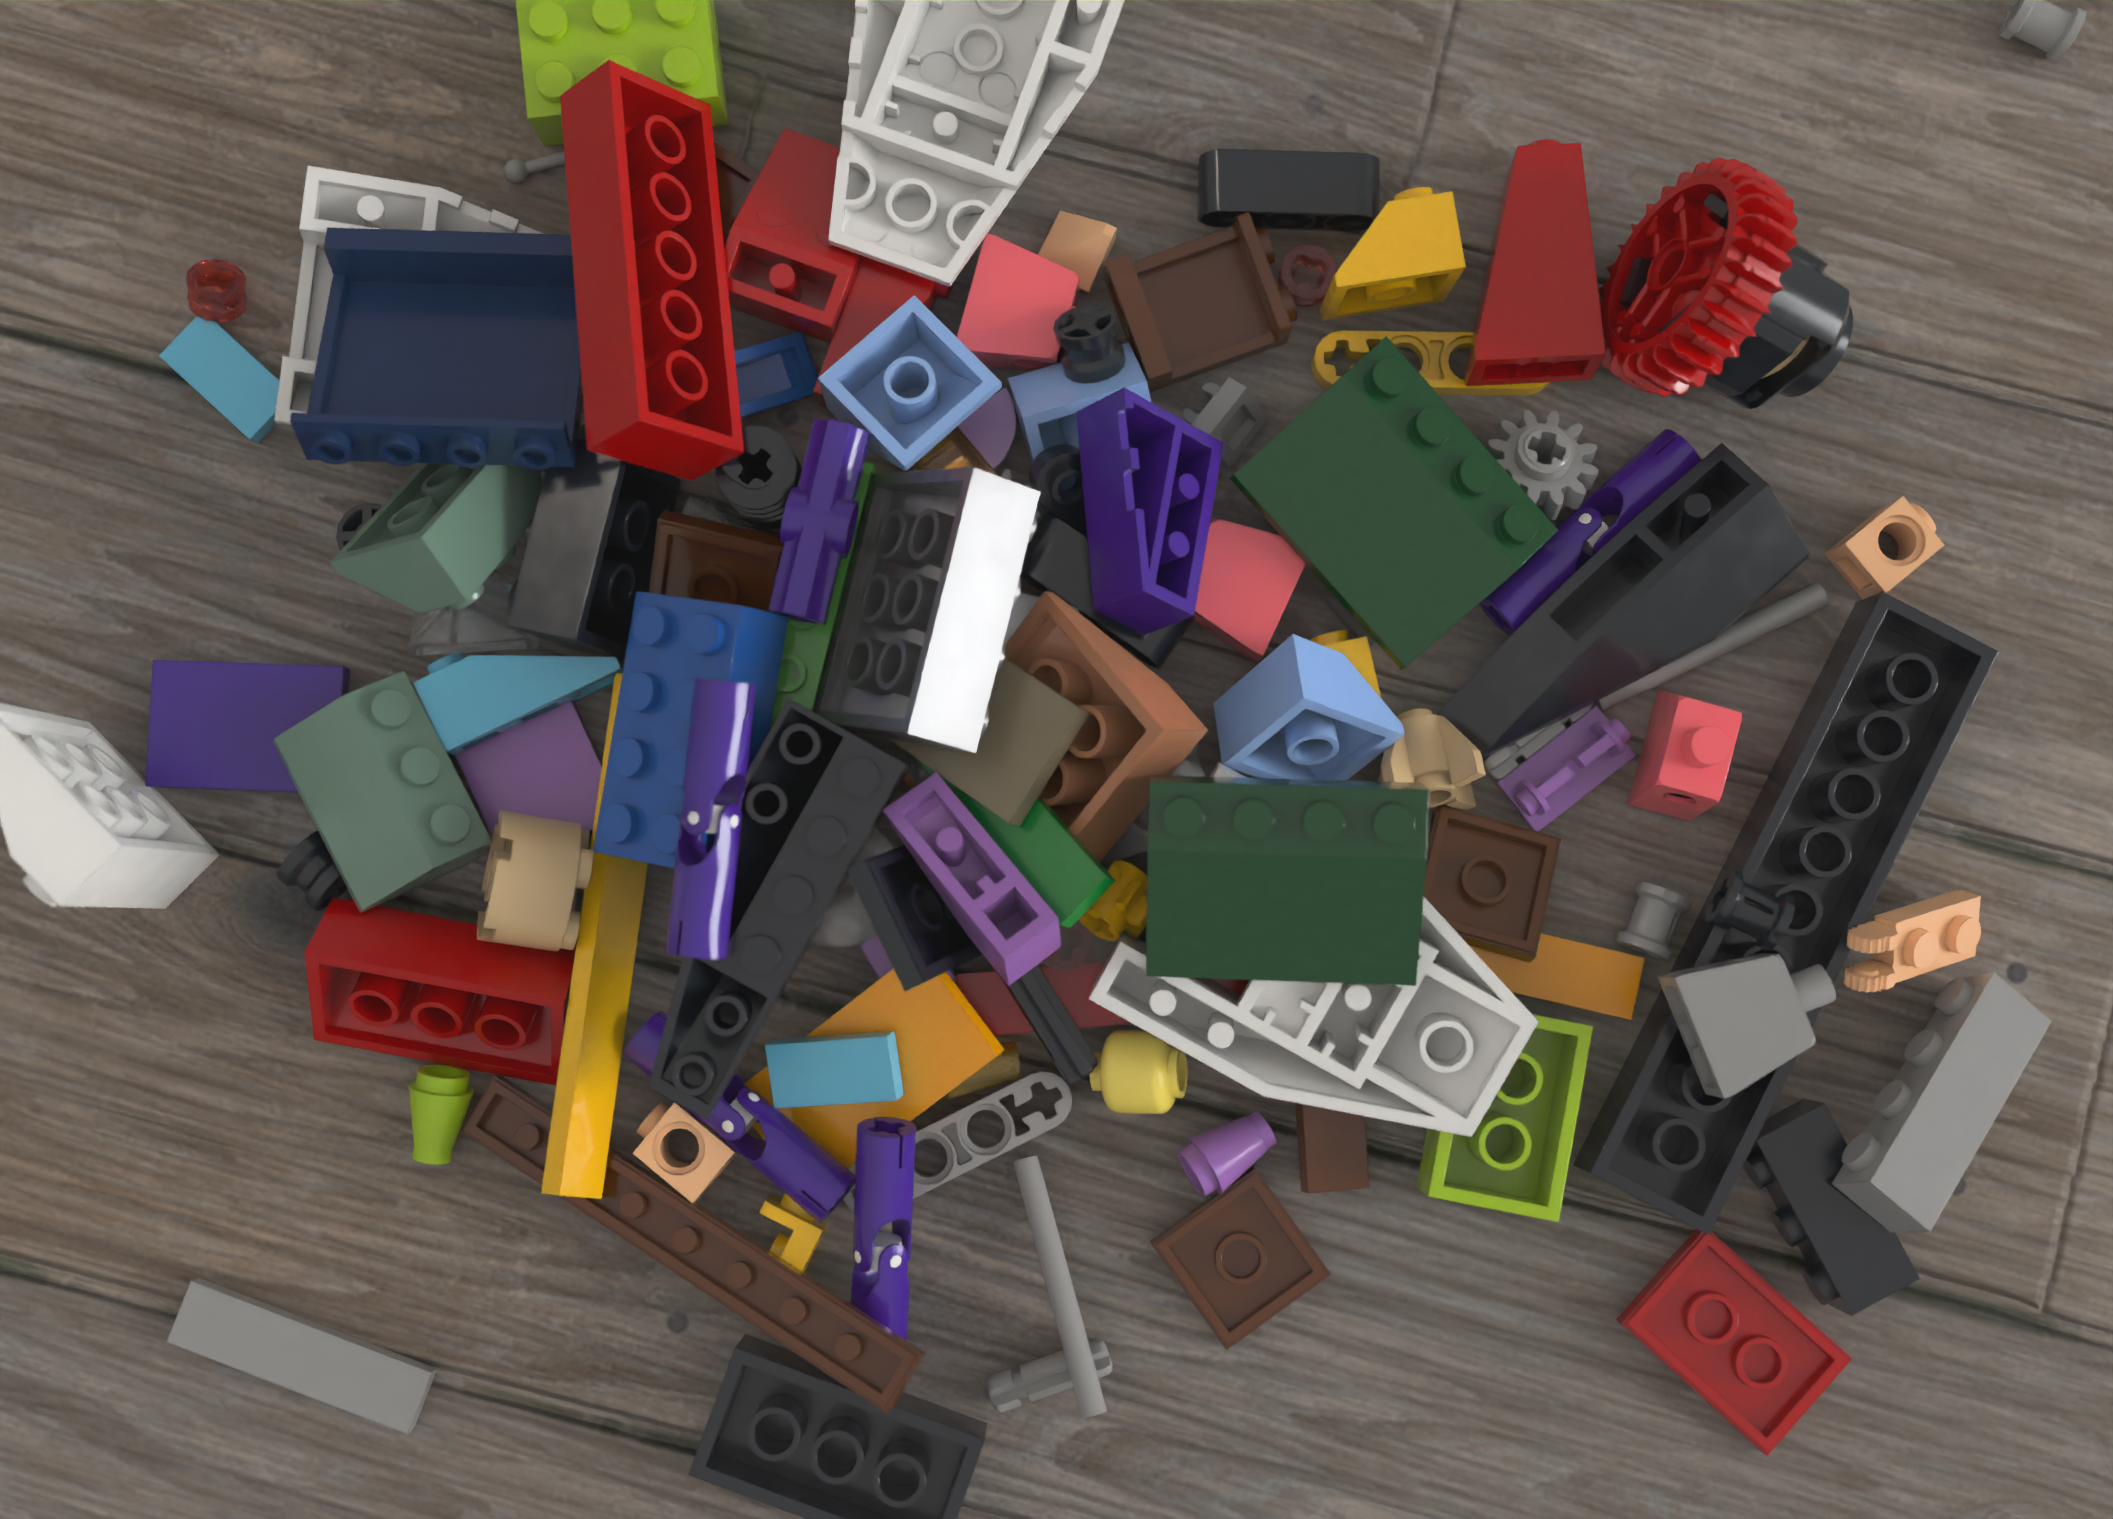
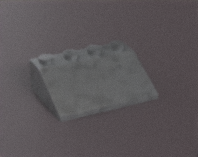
(928, 606)

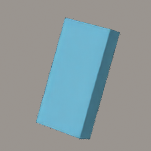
(226, 376)
(834, 1069)

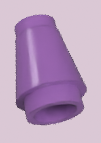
(1225, 1152)

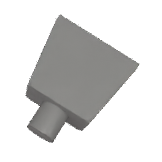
(1744, 1017)

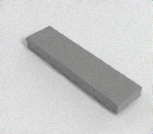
(302, 1355)

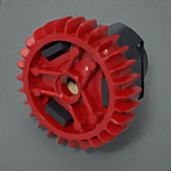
(1722, 294)

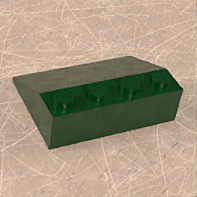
(1394, 504)
(1285, 879)

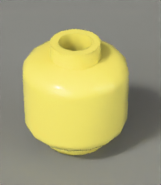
(1139, 1073)

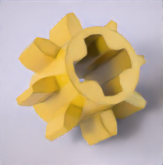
(1121, 905)

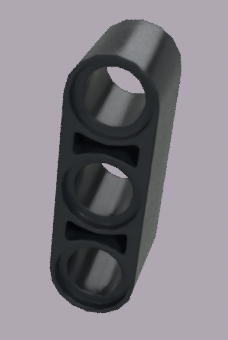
(1289, 189)
(1060, 564)

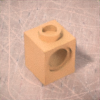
(1864, 564)
(690, 1178)

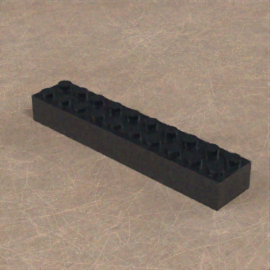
(1828, 839)

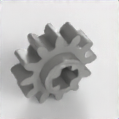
(1546, 461)

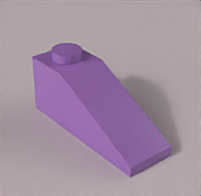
(975, 879)

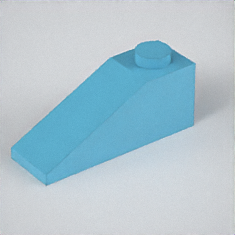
(493, 693)

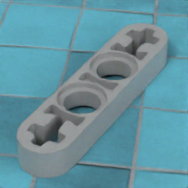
(963, 1152)

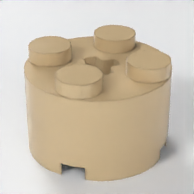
(533, 882)

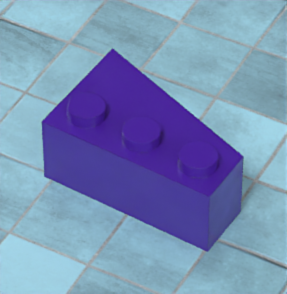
(1145, 508)

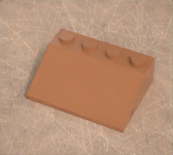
(1132, 727)

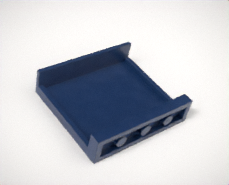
(446, 351)

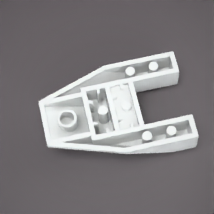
(1366, 1050)

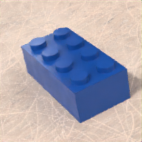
(666, 650)

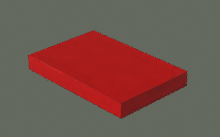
(1734, 1339)

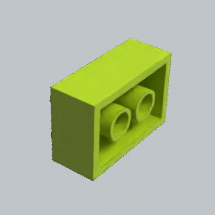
(657, 38)
(1526, 1136)

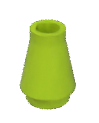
(437, 1111)

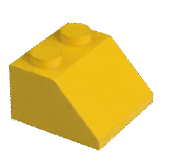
(1403, 258)

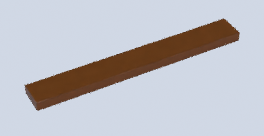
(710, 1254)

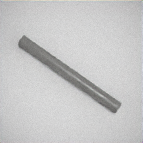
(1738, 634)
(1060, 1287)

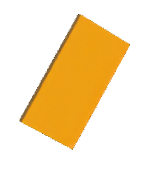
(937, 1044)

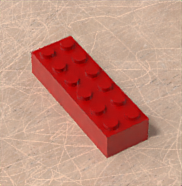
(650, 274)

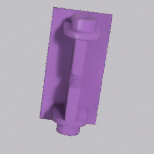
(1567, 768)

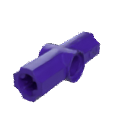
(819, 521)

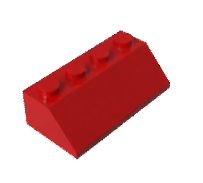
(436, 992)

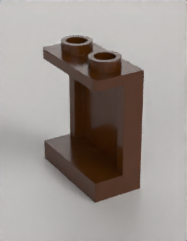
(1201, 303)

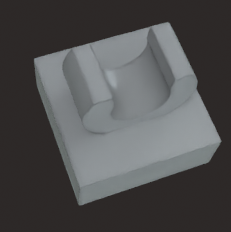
(1229, 416)

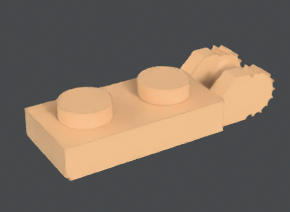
(1914, 940)

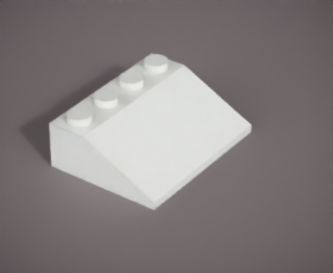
(87, 820)

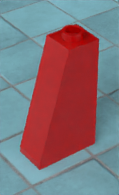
(1540, 282)

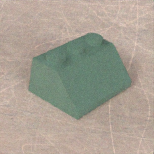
(442, 534)
(382, 791)

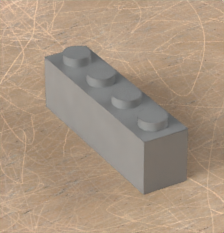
(1941, 1103)

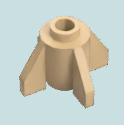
(1436, 756)

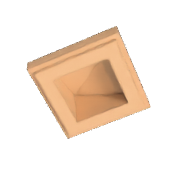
(1079, 246)

